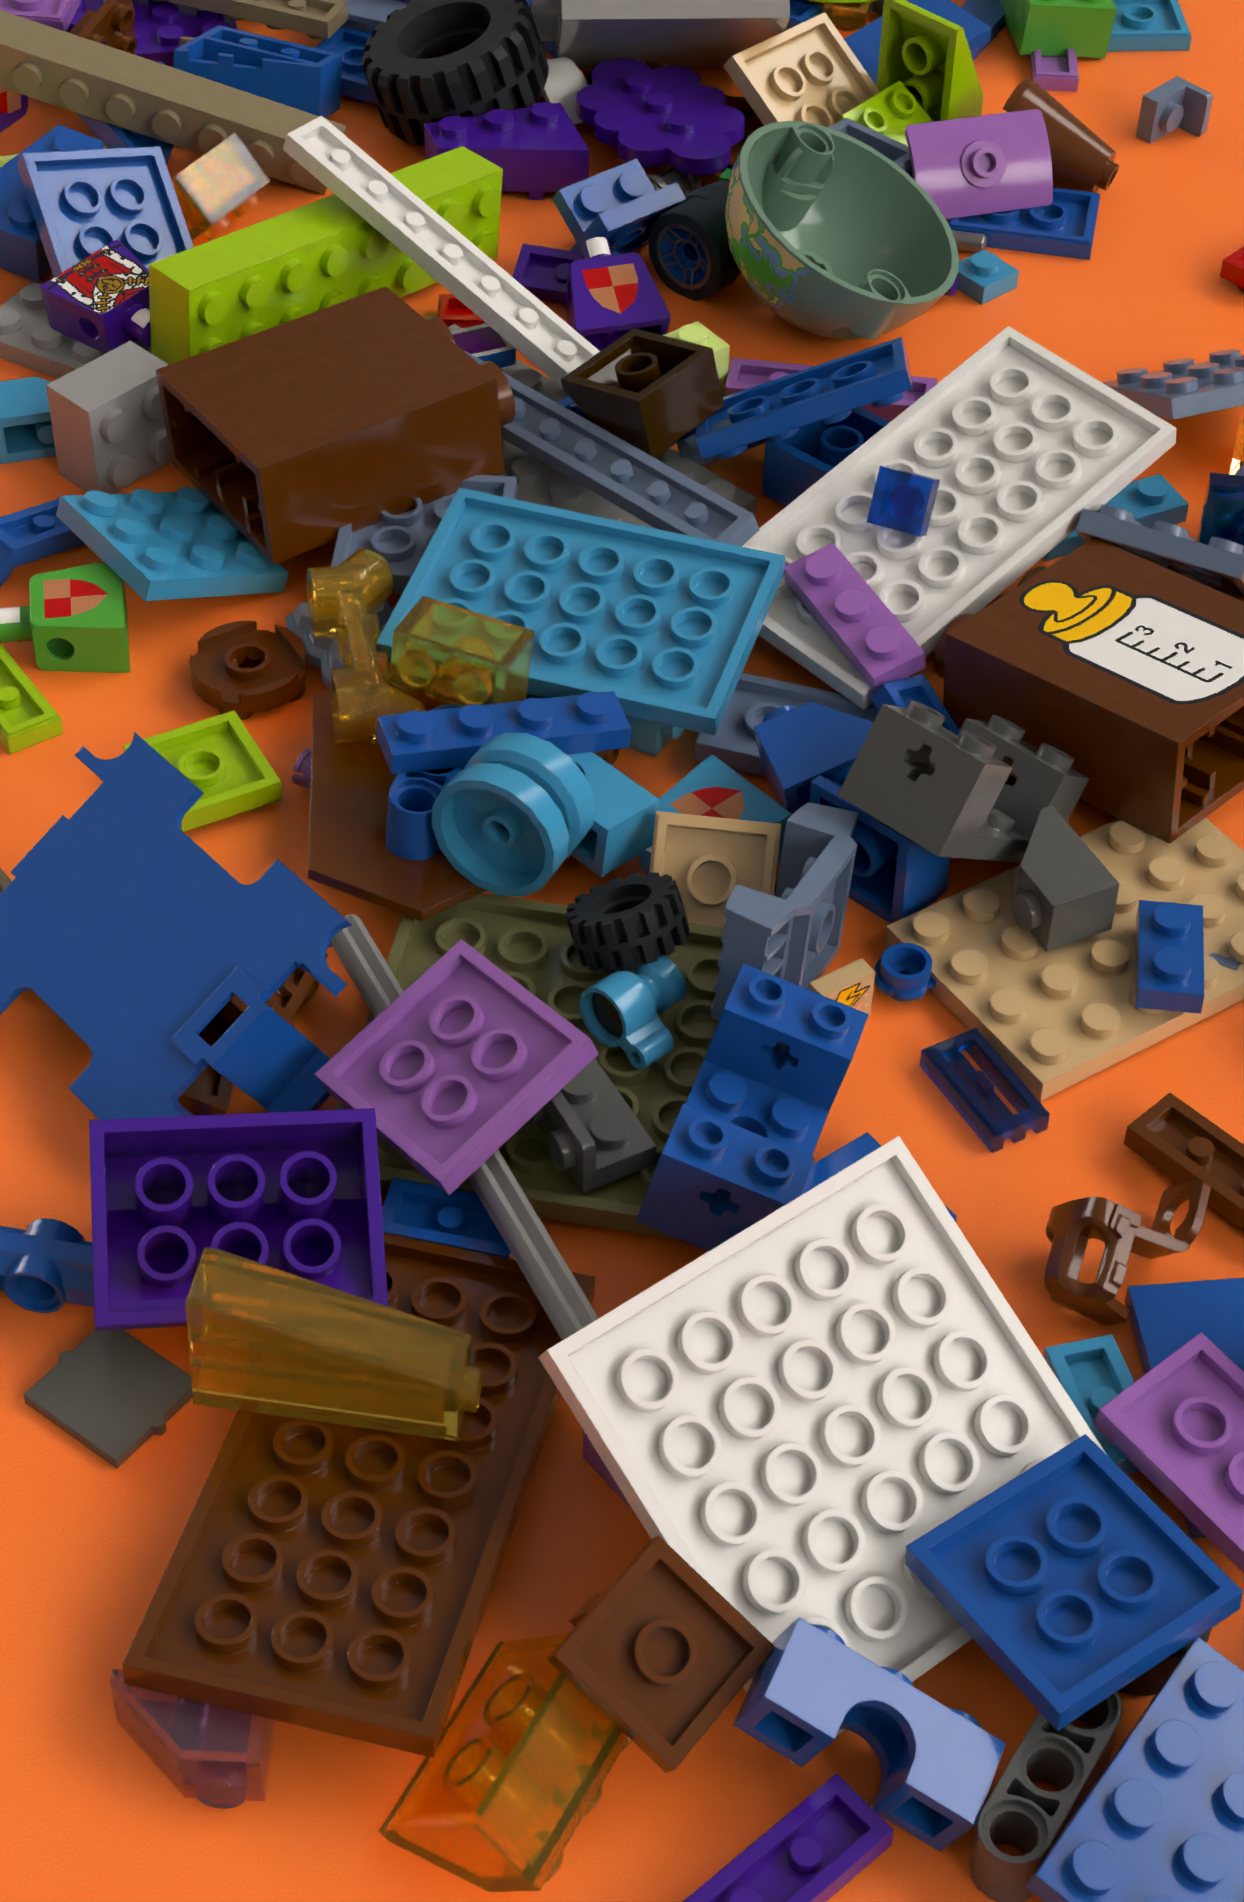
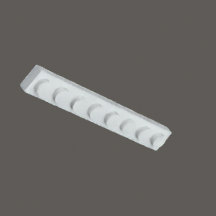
(439, 248)

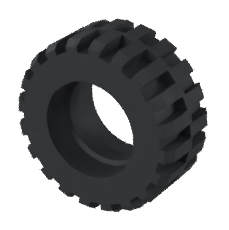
(453, 62)

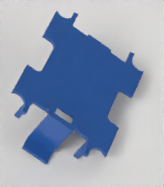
(151, 938)

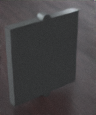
(111, 1394)

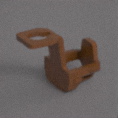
(1086, 1218)

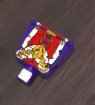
(101, 299)

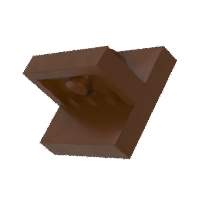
(660, 1653)

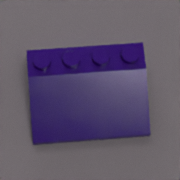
(258, 1185)

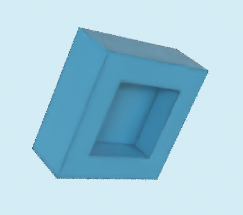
(985, 276)

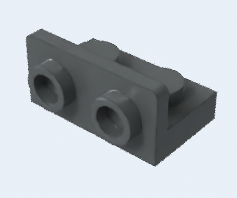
(594, 1131)

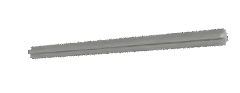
(493, 1180)

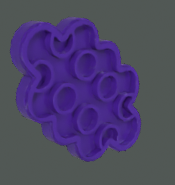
(660, 116)

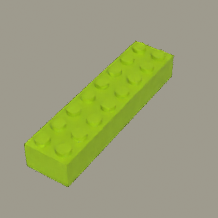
(310, 260)

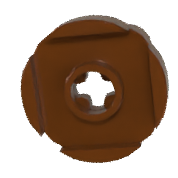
(275, 671)

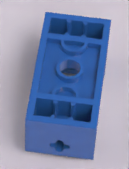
(752, 1111)

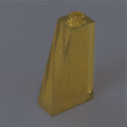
(321, 1353)

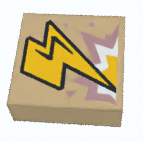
(848, 985)

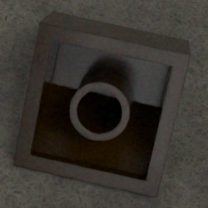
(647, 389)

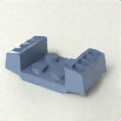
(803, 923)

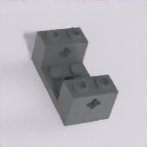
(969, 799)

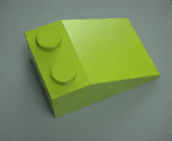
(929, 60)

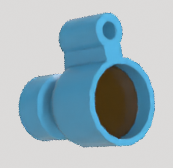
(625, 1009)

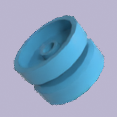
(513, 814)

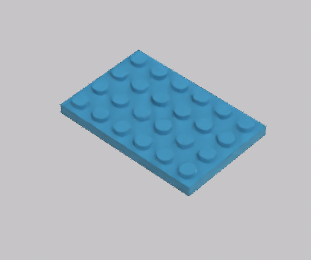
(607, 602)

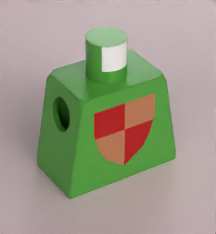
(74, 620)

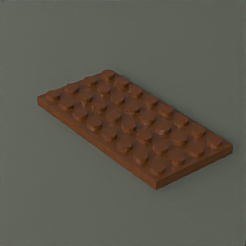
(350, 1563)

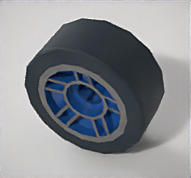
(693, 249)

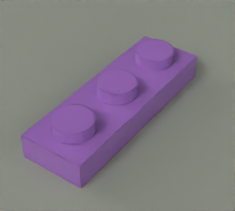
(854, 617)

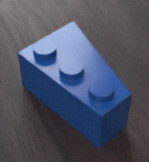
(266, 67)
(19, 237)

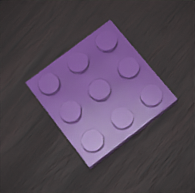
(457, 1065)

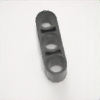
(1034, 1817)

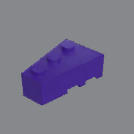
(531, 145)

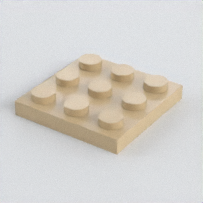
(802, 75)

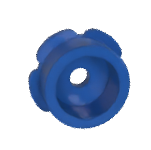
(904, 972)

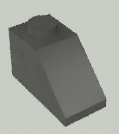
(1062, 886)

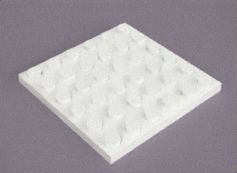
(821, 1407)

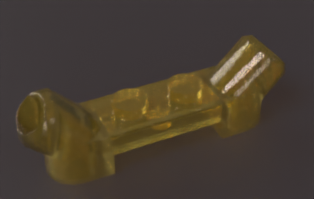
(340, 608)

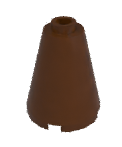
(1077, 154)

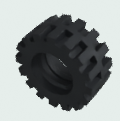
(627, 922)

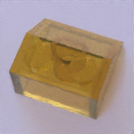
(218, 184)
(459, 656)

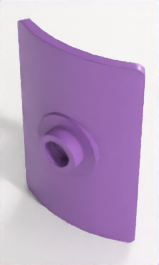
(983, 162)

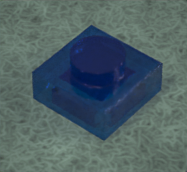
(903, 500)

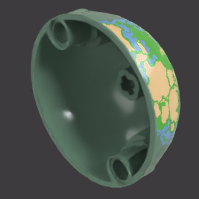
(850, 251)

